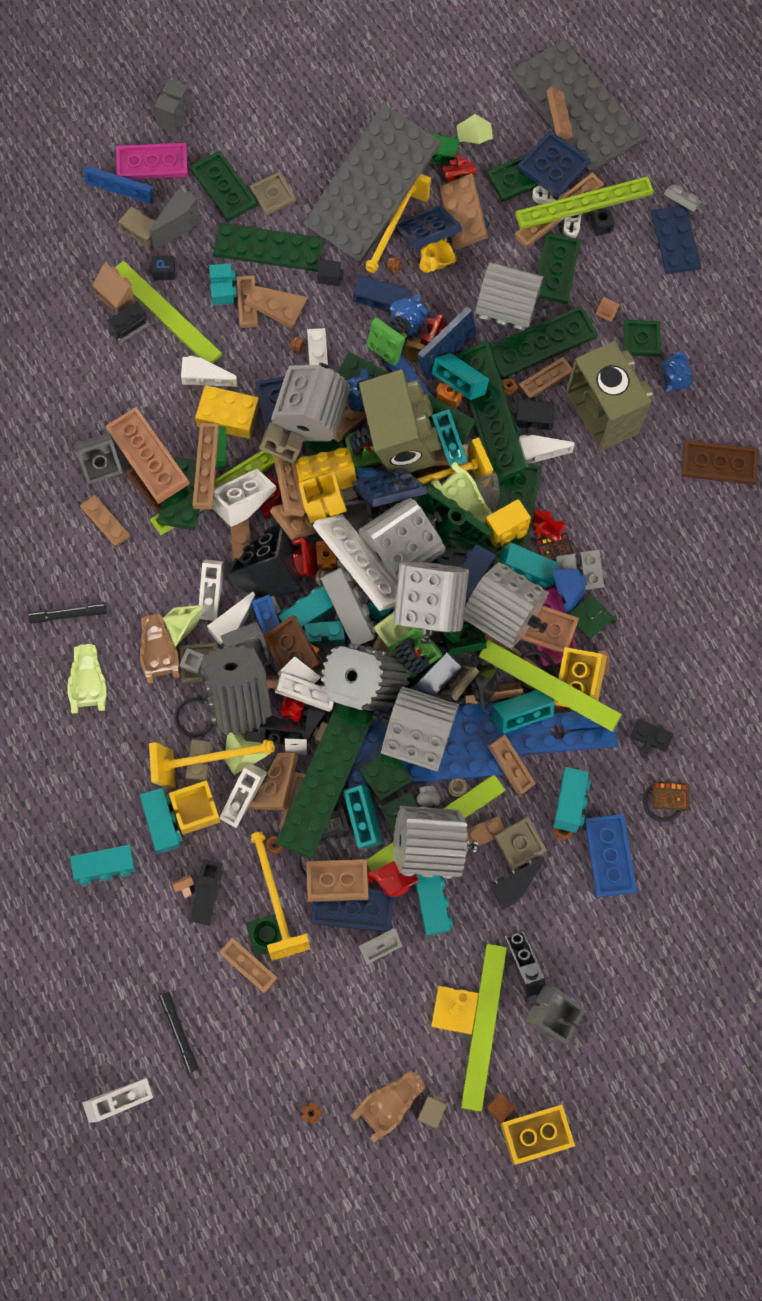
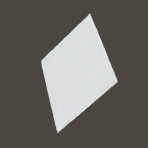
(300, 749)

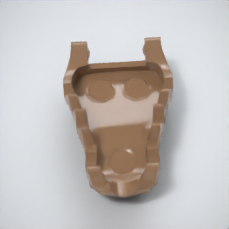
(157, 650)
(387, 1106)

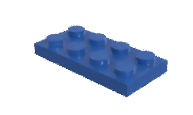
(610, 856)

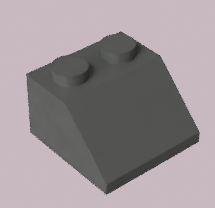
(98, 458)

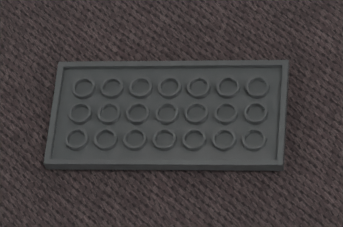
(597, 121)
(372, 183)

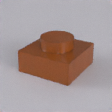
(500, 1107)

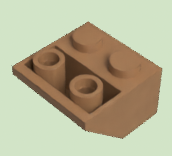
(113, 289)

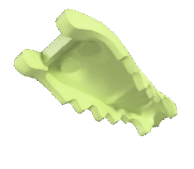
(464, 491)
(86, 681)

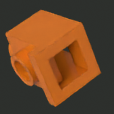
(450, 398)
(325, 563)

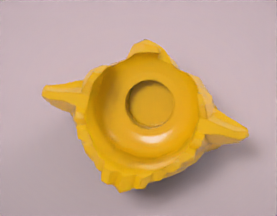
(436, 256)

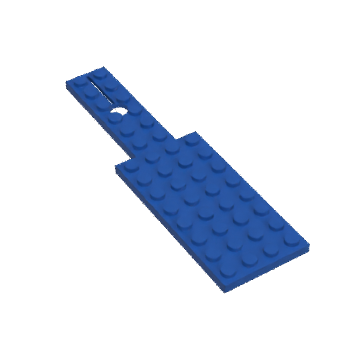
(472, 732)

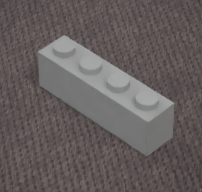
(349, 605)

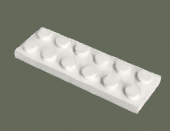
(358, 560)

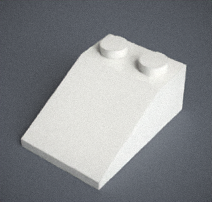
(242, 497)

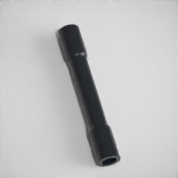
(89, 610)
(186, 1053)

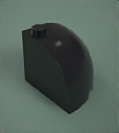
(267, 565)

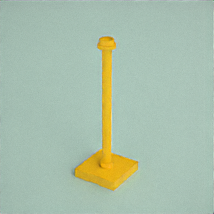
(421, 191)
(477, 462)
(164, 765)
(288, 945)
(454, 1010)

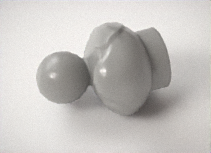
(428, 797)

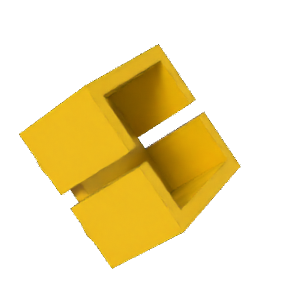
(318, 504)
(508, 524)
(194, 807)

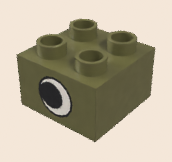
(609, 395)
(400, 422)

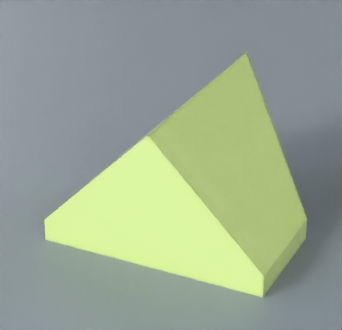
(474, 130)
(182, 621)
(237, 764)

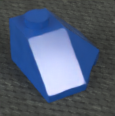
(570, 586)

